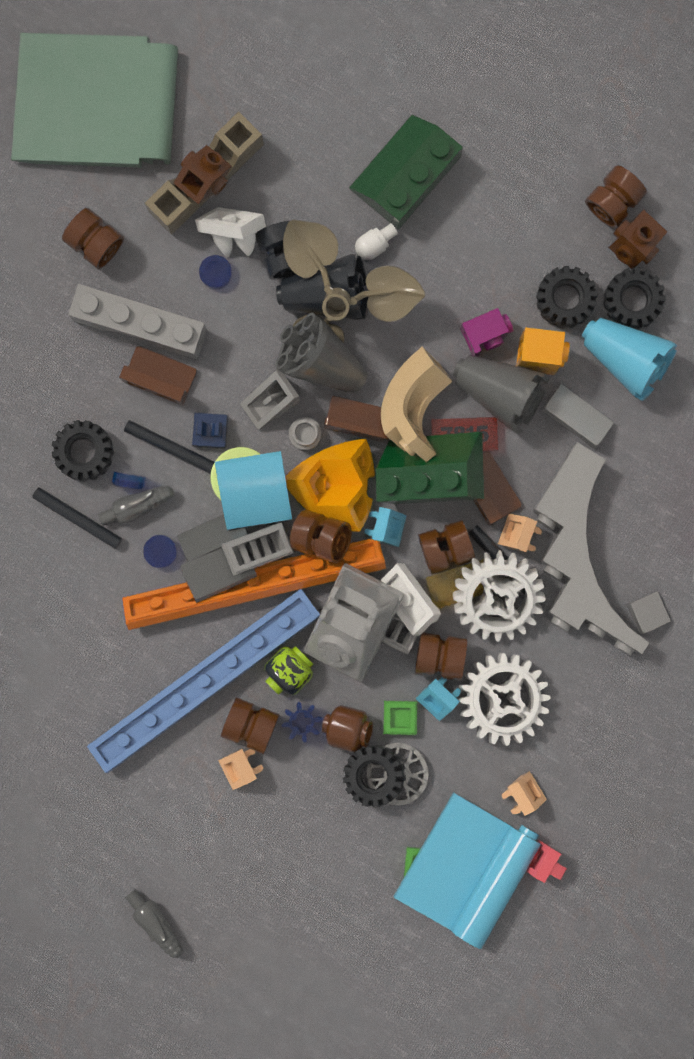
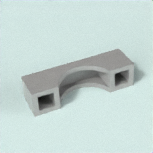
(138, 320)

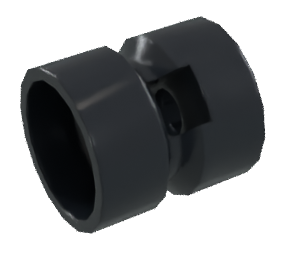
(271, 243)

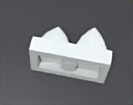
(228, 224)
(416, 607)

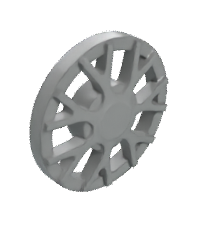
(407, 772)

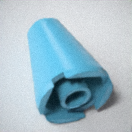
(629, 354)

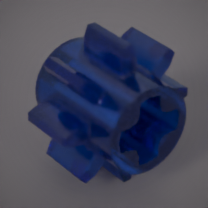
(296, 729)

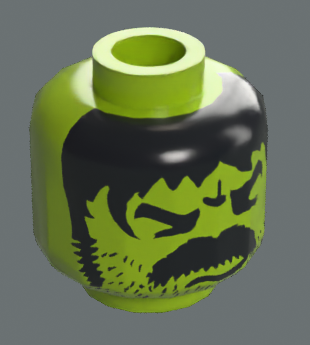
(288, 670)

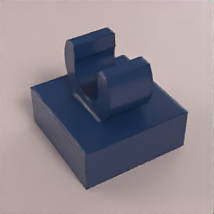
(210, 430)

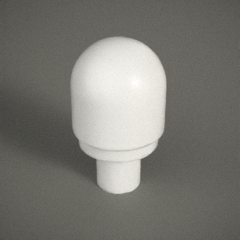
(374, 242)

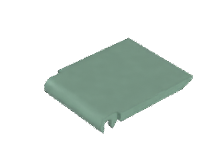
(94, 100)

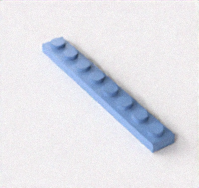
(203, 681)

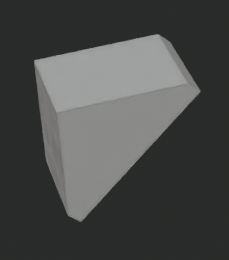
(270, 400)

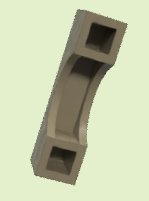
(235, 143)

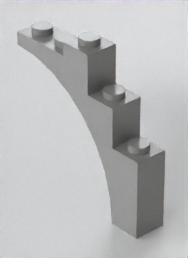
(580, 598)

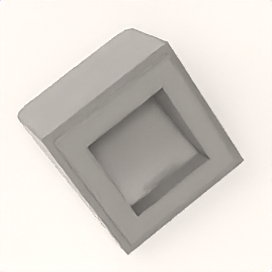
(648, 613)

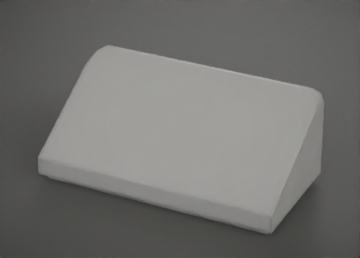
(578, 416)

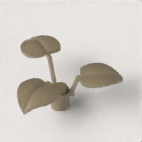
(390, 288)

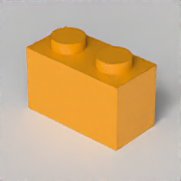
(542, 350)

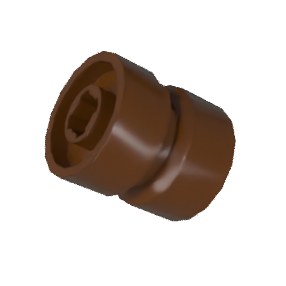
(619, 192)
(88, 235)
(320, 536)
(458, 544)
(441, 656)
(249, 725)

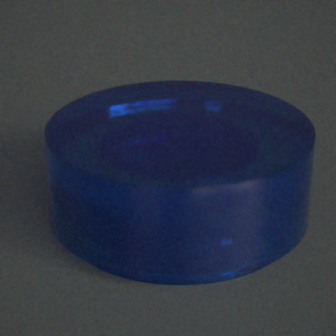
(215, 272)
(128, 480)
(160, 551)

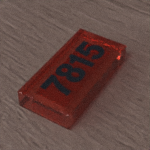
(487, 425)

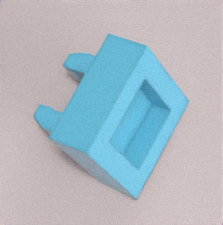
(387, 527)
(438, 698)

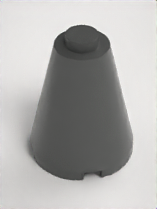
(502, 389)

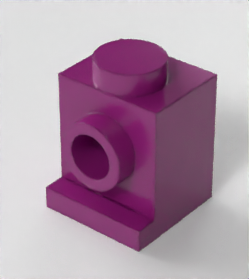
(486, 331)

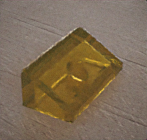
(443, 585)

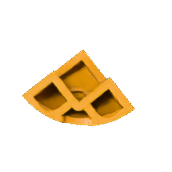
(336, 482)

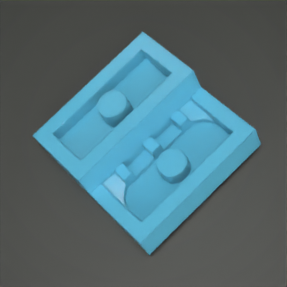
(253, 490)

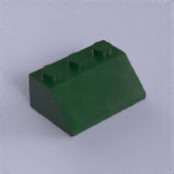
(407, 170)
(448, 476)

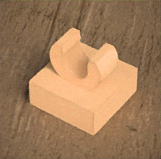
(518, 533)
(238, 768)
(526, 794)

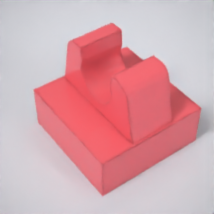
(546, 864)

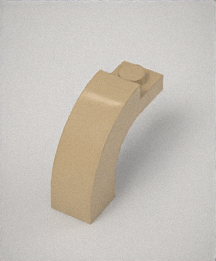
(406, 400)

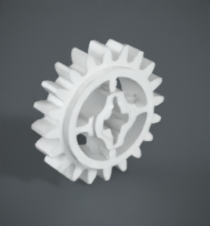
(511, 617)
(527, 715)

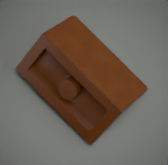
(159, 375)
(355, 419)
(498, 494)

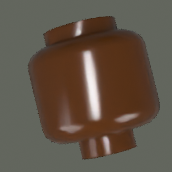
(347, 728)

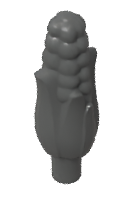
(136, 505)
(155, 924)

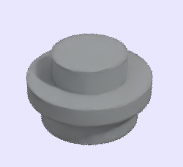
(305, 433)

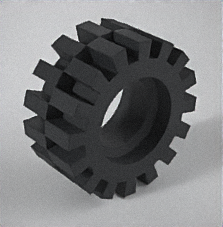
(572, 278)
(647, 284)
(63, 445)
(355, 783)

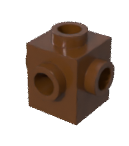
(202, 174)
(637, 240)

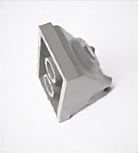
(353, 622)

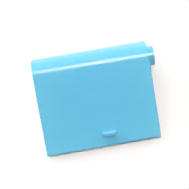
(468, 870)

